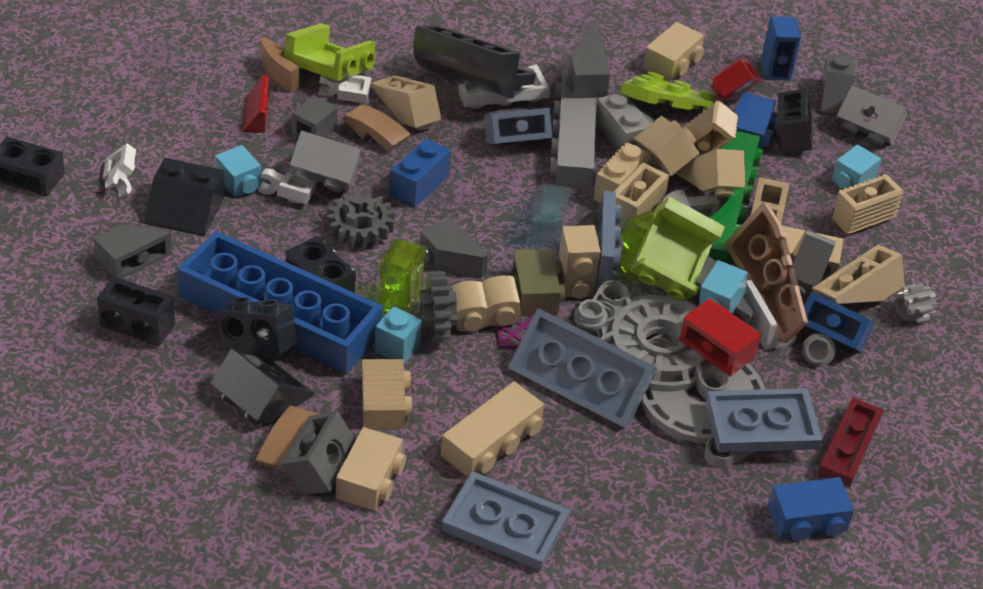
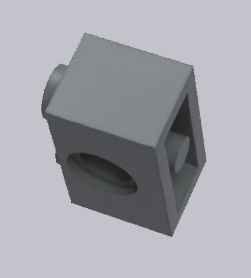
(318, 453)

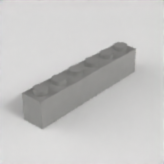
(575, 134)

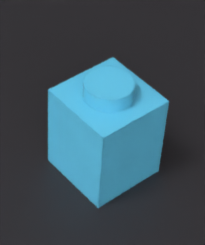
(855, 167)
(240, 169)
(724, 285)
(398, 335)

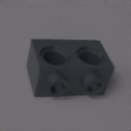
(794, 121)
(30, 166)
(323, 262)
(136, 311)
(257, 326)

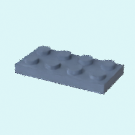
(582, 368)

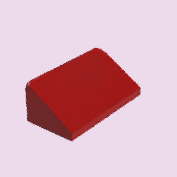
(257, 107)

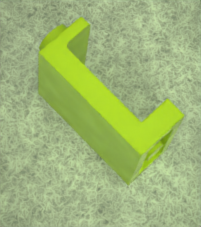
(312, 51)
(675, 248)

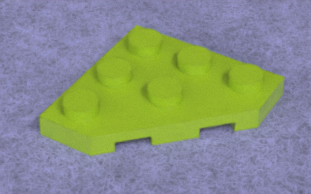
(654, 89)

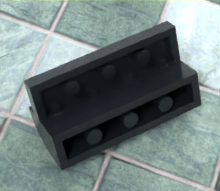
(470, 60)

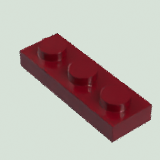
(851, 441)

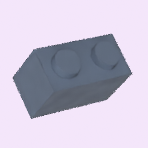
(518, 126)

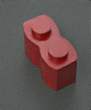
(734, 80)

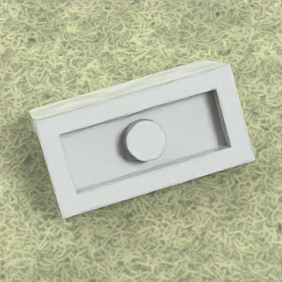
(763, 319)

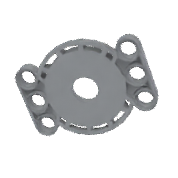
(639, 317)
(690, 418)

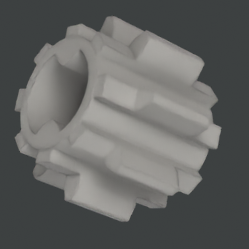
(915, 303)

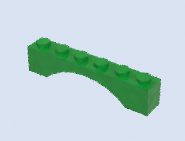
(734, 210)

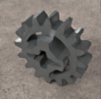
(360, 219)
(438, 307)

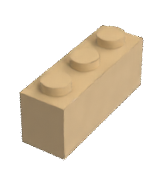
(493, 430)

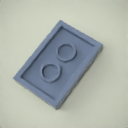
(608, 237)
(763, 420)
(506, 520)

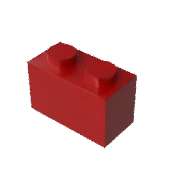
(720, 337)

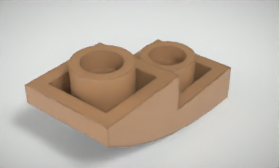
(278, 67)
(382, 128)
(282, 437)

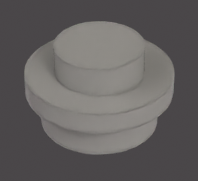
(591, 315)
(818, 349)

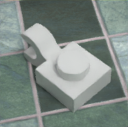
(349, 89)
(118, 169)
(287, 186)

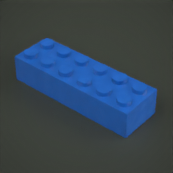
(329, 320)

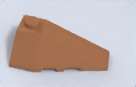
(763, 252)

